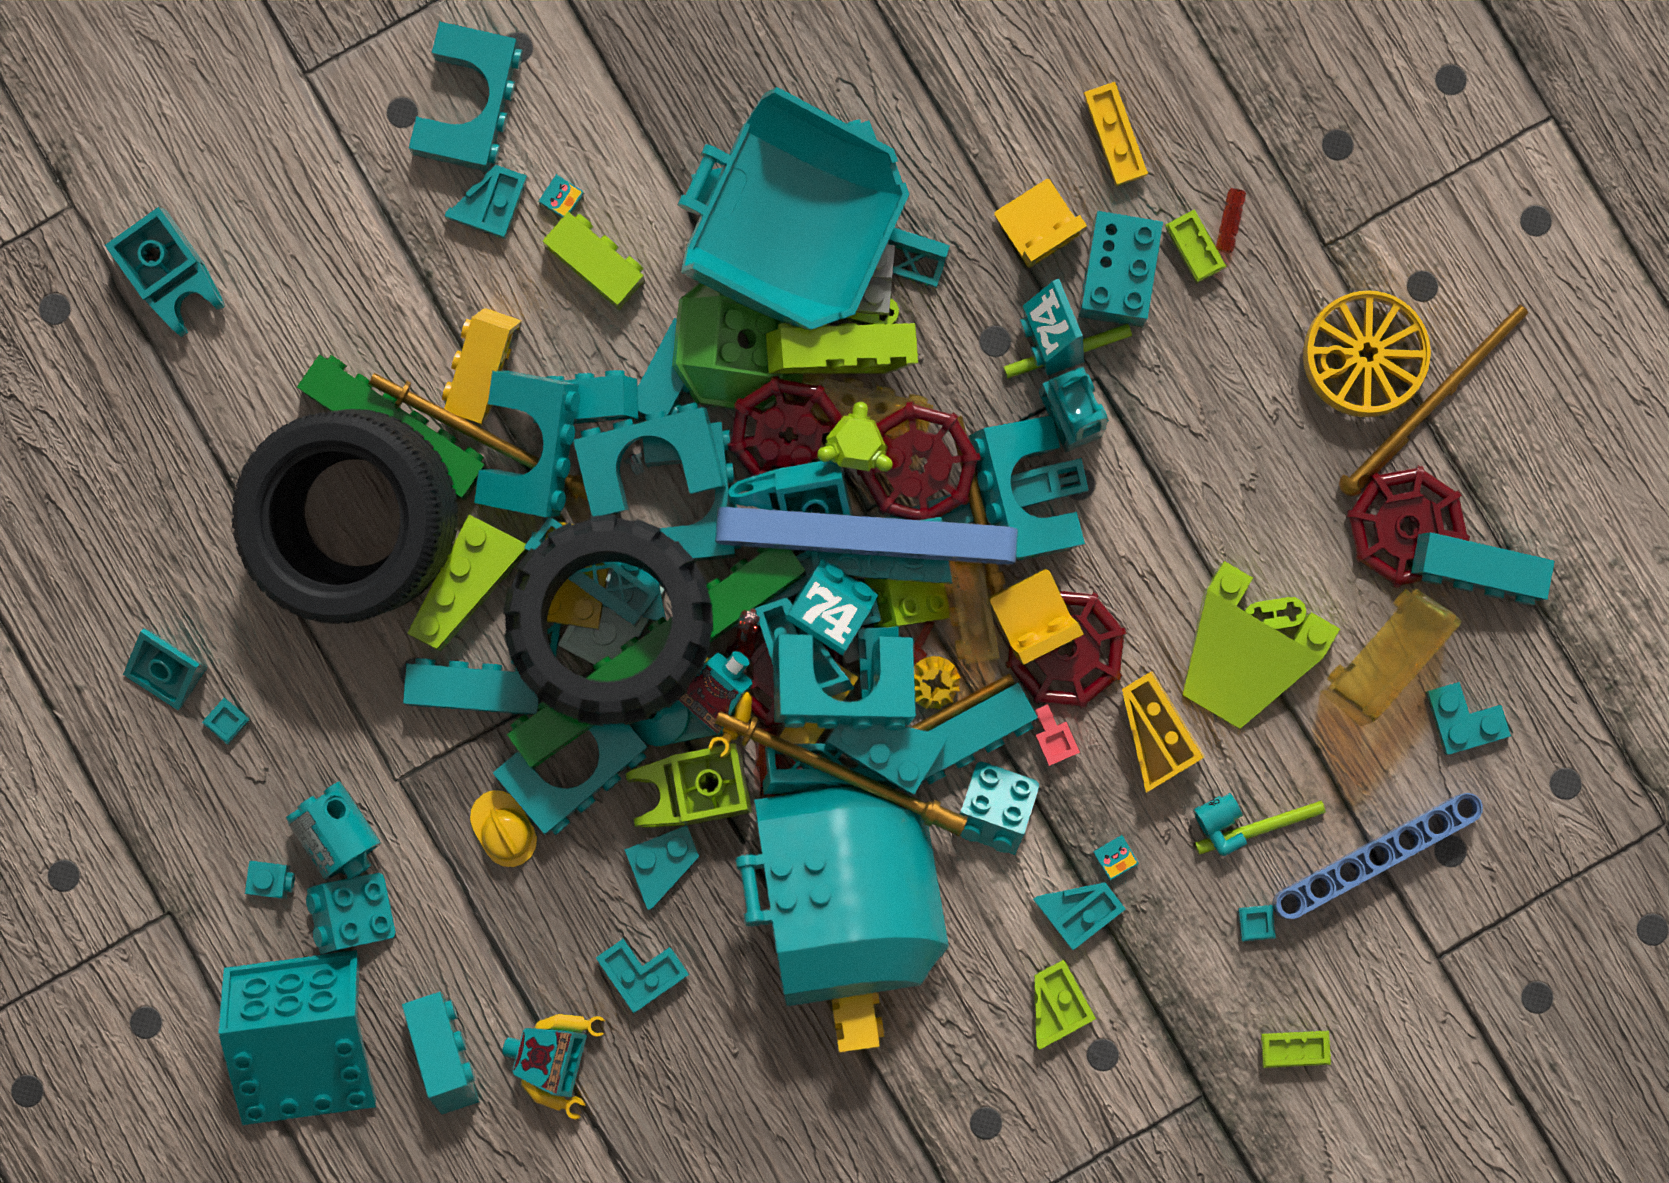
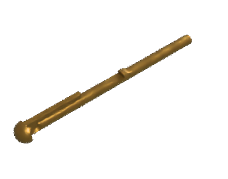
(1390, 447)

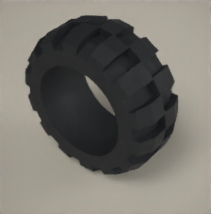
(587, 544)

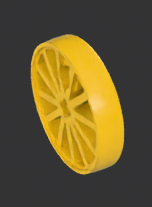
(1354, 345)

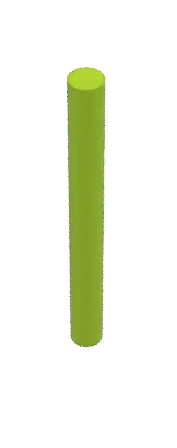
(1088, 344)
(1267, 825)

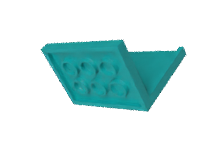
(295, 1038)

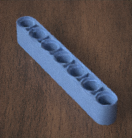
(1393, 855)

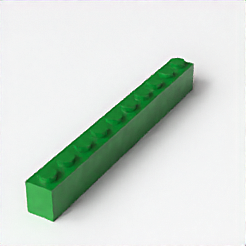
(747, 587)

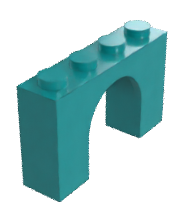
(472, 142)
(553, 407)
(999, 452)
(602, 455)
(699, 537)
(802, 701)
(553, 805)

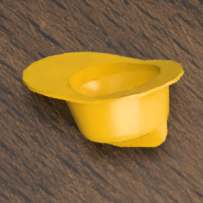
(503, 828)

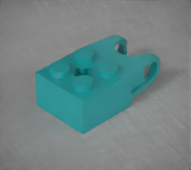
(173, 276)
(1074, 408)
(799, 488)

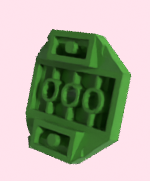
(709, 353)

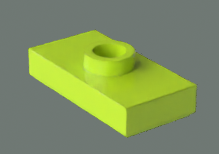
(1195, 246)
(1295, 1049)

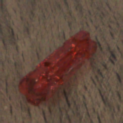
(1230, 220)
(747, 632)

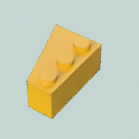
(483, 351)
(1158, 731)

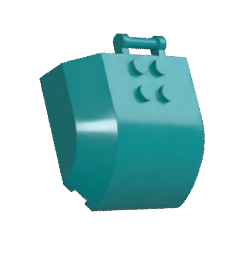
(794, 213)
(846, 893)

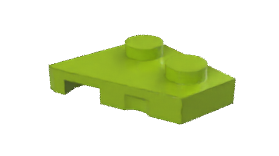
(1058, 1004)

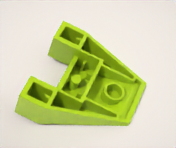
(1241, 661)

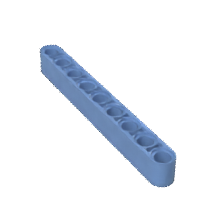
(866, 535)

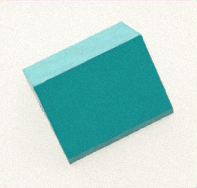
(163, 669)

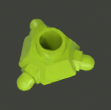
(856, 443)

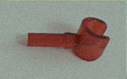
(919, 653)

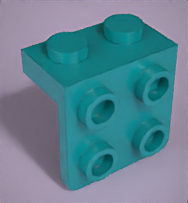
(998, 807)
(350, 912)

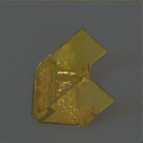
(1391, 657)

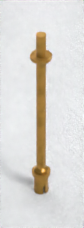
(573, 483)
(930, 812)

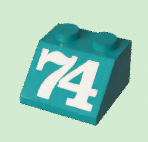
(1053, 329)
(831, 606)

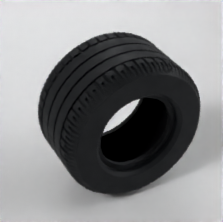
(274, 530)

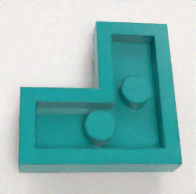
(1462, 729)
(640, 982)

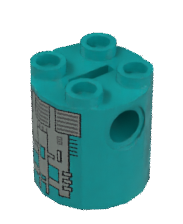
(334, 833)

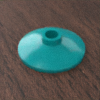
(665, 727)

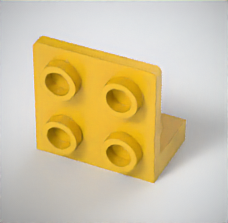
(1039, 223)
(1034, 617)

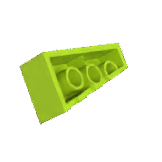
(842, 349)
(473, 570)

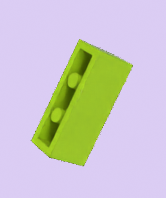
(594, 259)

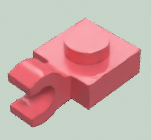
(1055, 740)

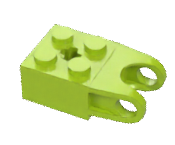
(682, 787)

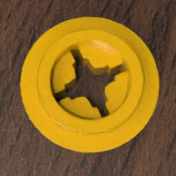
(948, 675)

